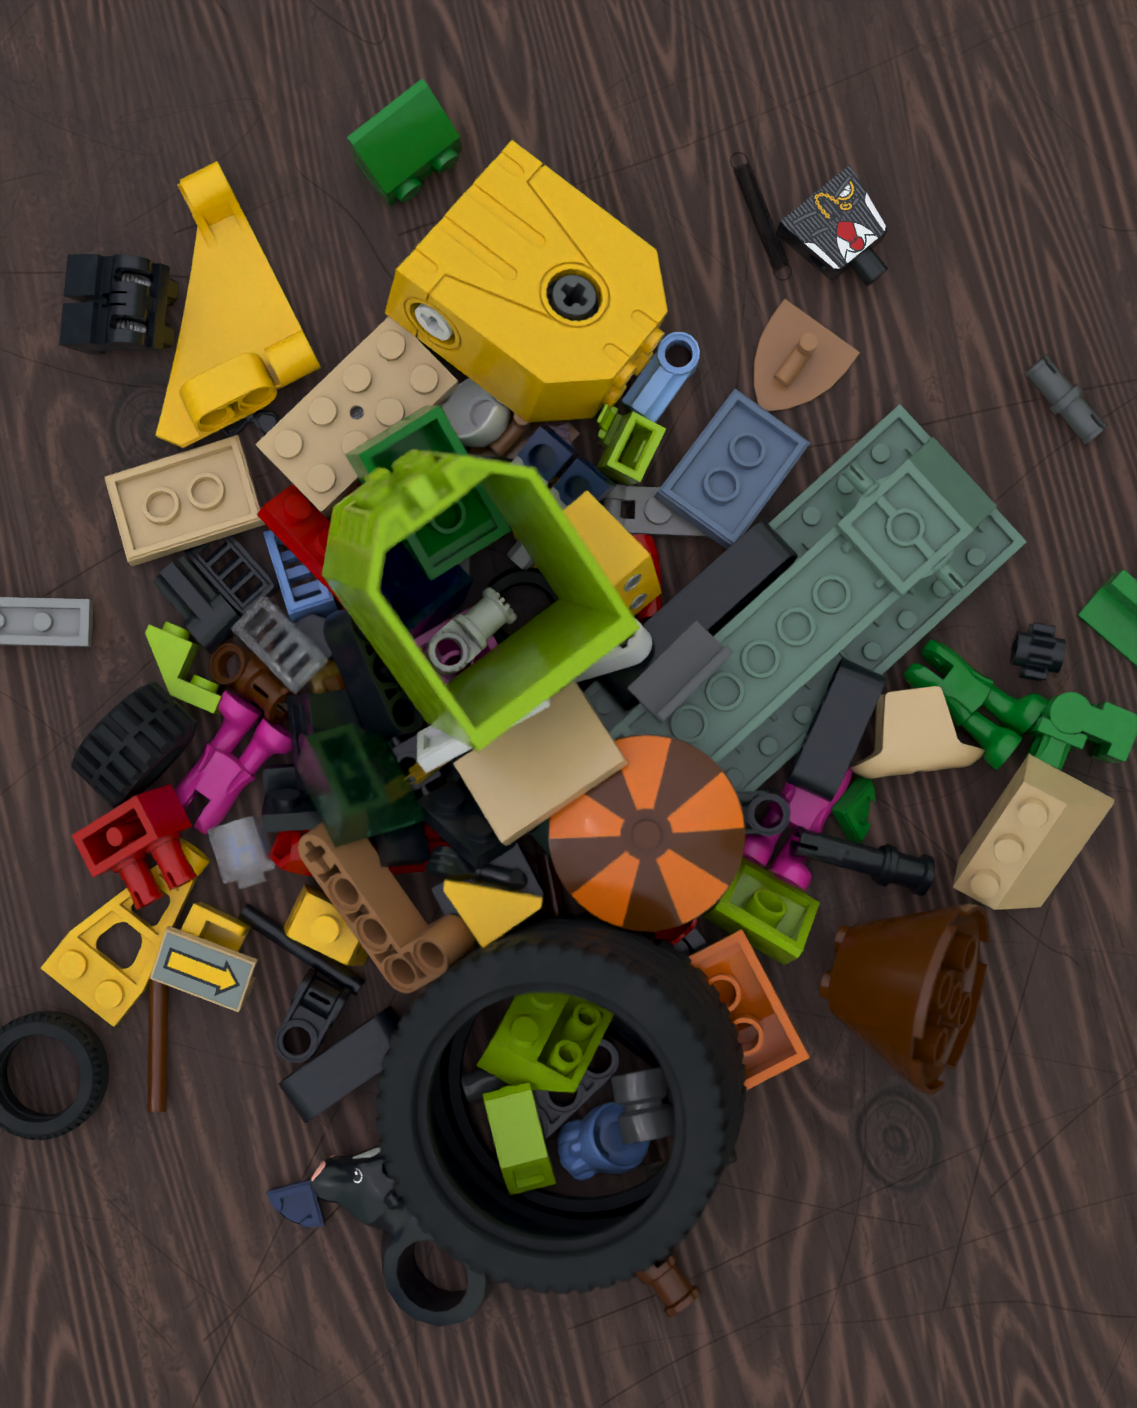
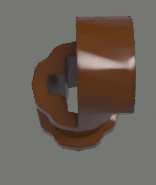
(269, 690)
(670, 1285)

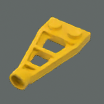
(93, 975)

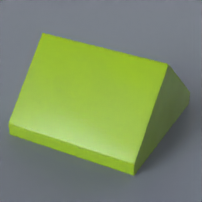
(768, 911)

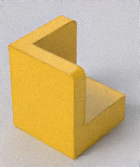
(215, 926)

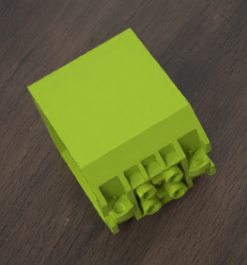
(529, 663)

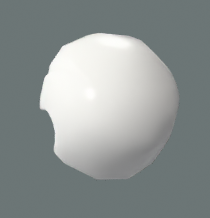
(476, 415)

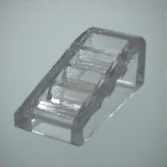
(256, 620)

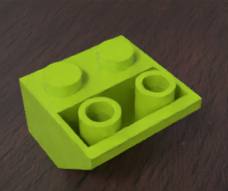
(546, 1041)

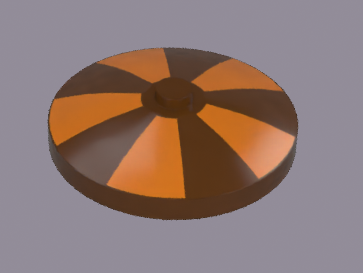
(651, 838)

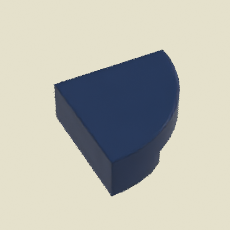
(298, 1203)

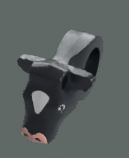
(368, 1193)

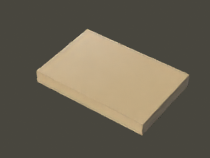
(184, 500)
(541, 764)

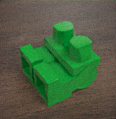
(1072, 721)

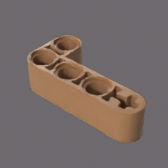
(382, 914)

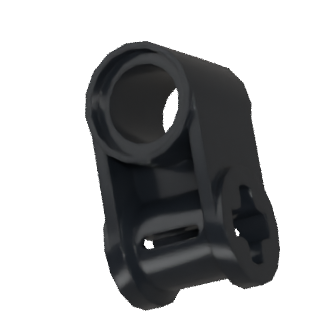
(311, 1014)

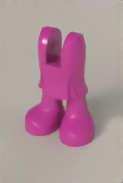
(221, 773)
(807, 812)

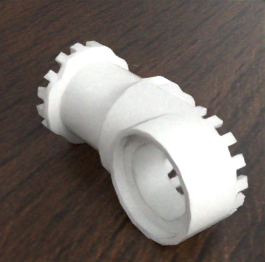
(471, 630)

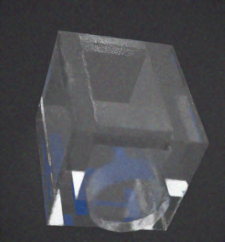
(241, 851)

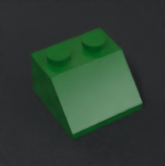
(405, 144)

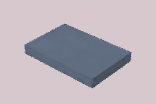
(732, 469)

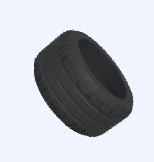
(93, 1075)

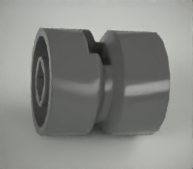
(645, 1104)

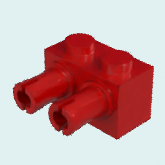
(131, 832)

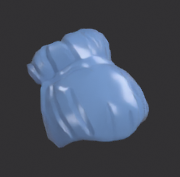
(597, 1144)

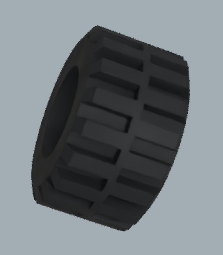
(134, 744)

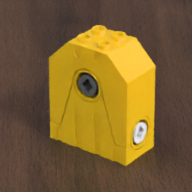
(534, 292)

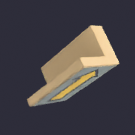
(204, 969)

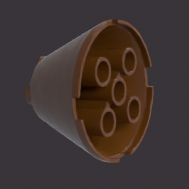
(911, 988)

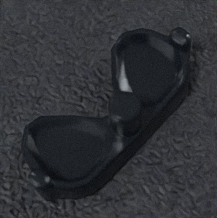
(262, 419)

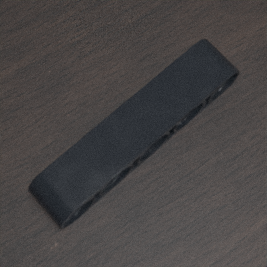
(710, 598)

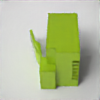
(627, 443)

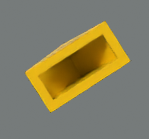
(490, 909)

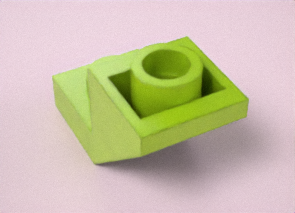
(174, 658)
(519, 1138)

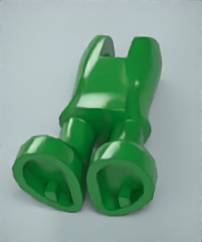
(968, 691)

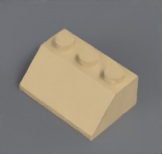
(1030, 837)

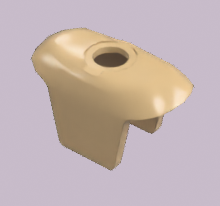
(914, 735)

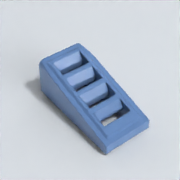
(295, 598)

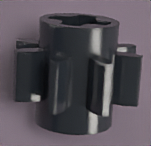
(1037, 651)

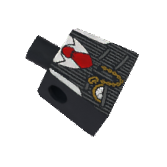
(838, 229)

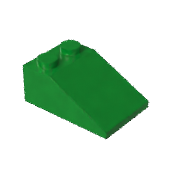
(459, 528)

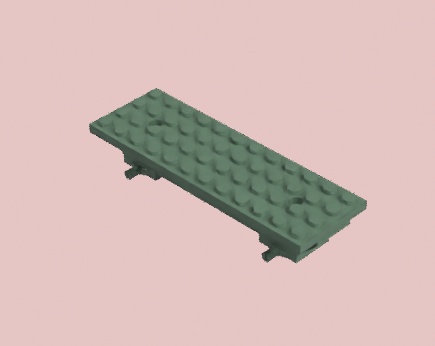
(881, 559)

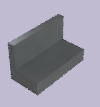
(679, 671)

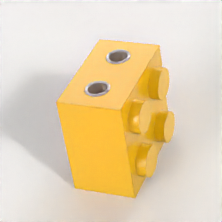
(616, 552)

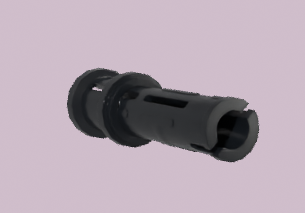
(882, 863)

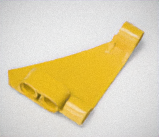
(236, 322)

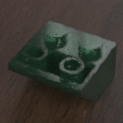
(356, 784)

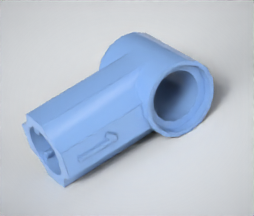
(660, 380)

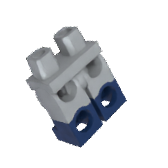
(550, 457)

